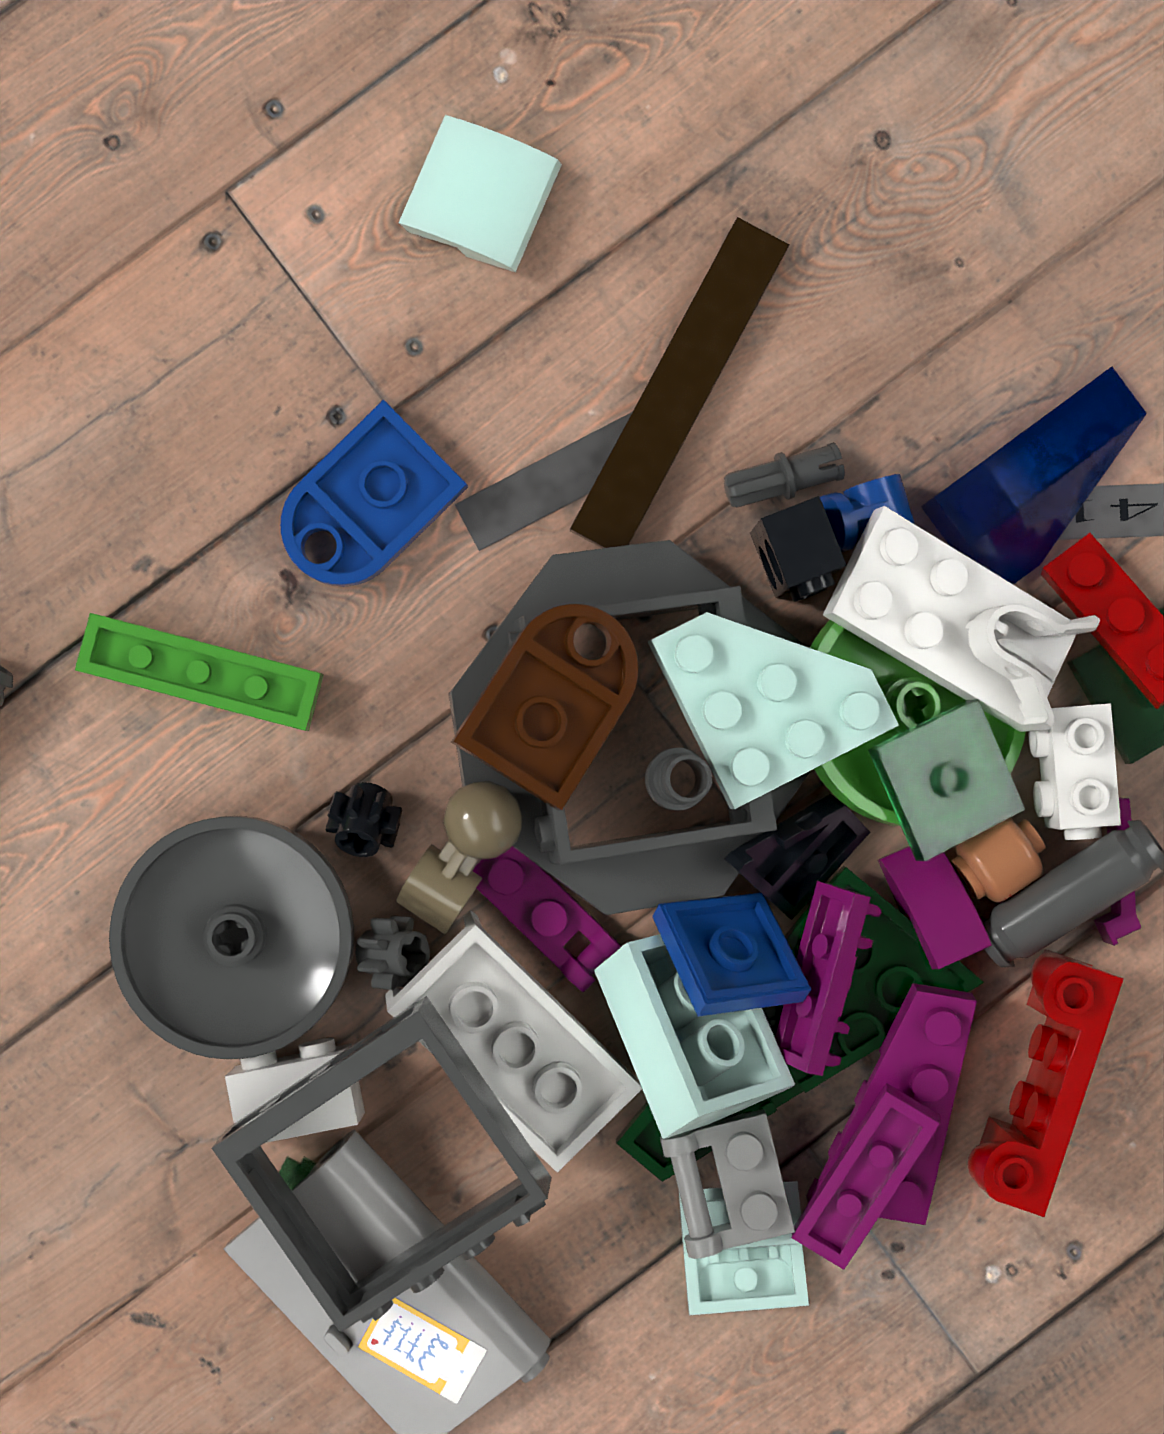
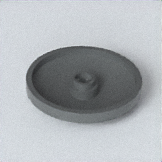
(231, 937)

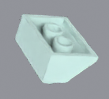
(686, 1063)

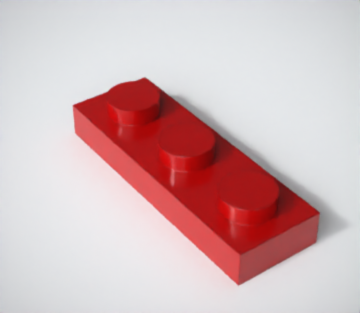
(1129, 622)

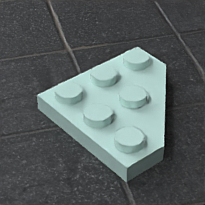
(766, 703)

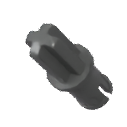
(783, 476)

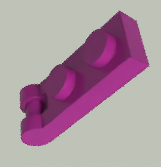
(545, 914)

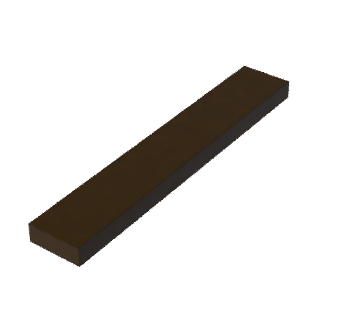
(679, 386)

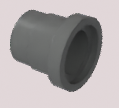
(658, 779)

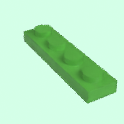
(199, 672)

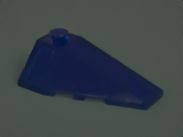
(1032, 487)

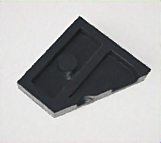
(799, 853)

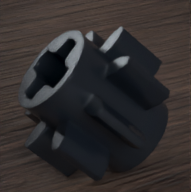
(363, 819)

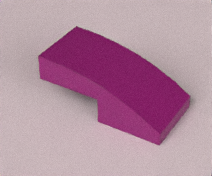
(936, 906)

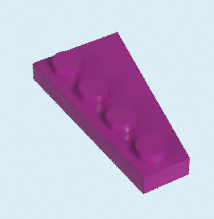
(925, 1062)

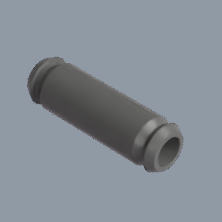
(1072, 893)

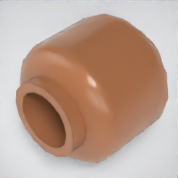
(1000, 860)

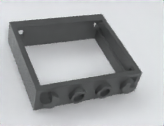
(423, 1263)

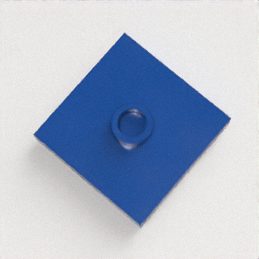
(730, 954)

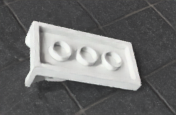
(954, 620)
(523, 1042)

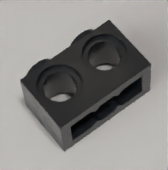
(798, 550)

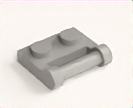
(748, 1182)

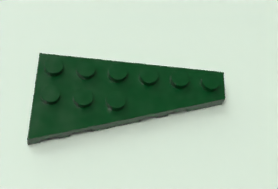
(875, 996)

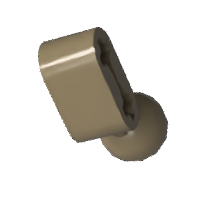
(479, 825)

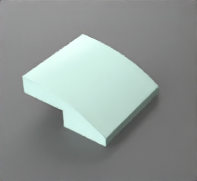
(480, 193)
(748, 1275)

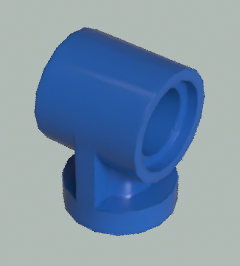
(852, 511)

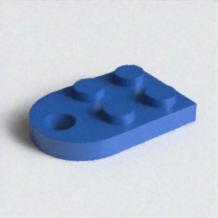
(372, 496)

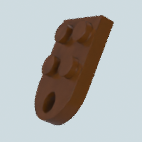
(550, 705)

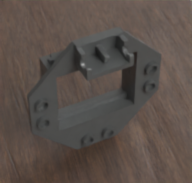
(648, 867)

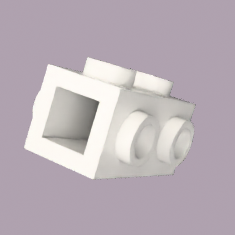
(1077, 772)

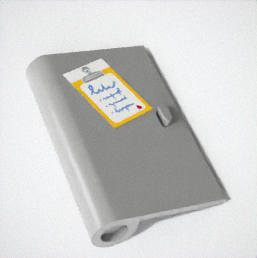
(435, 1349)

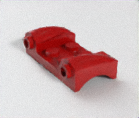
(1023, 1158)

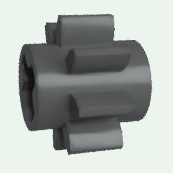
(392, 952)

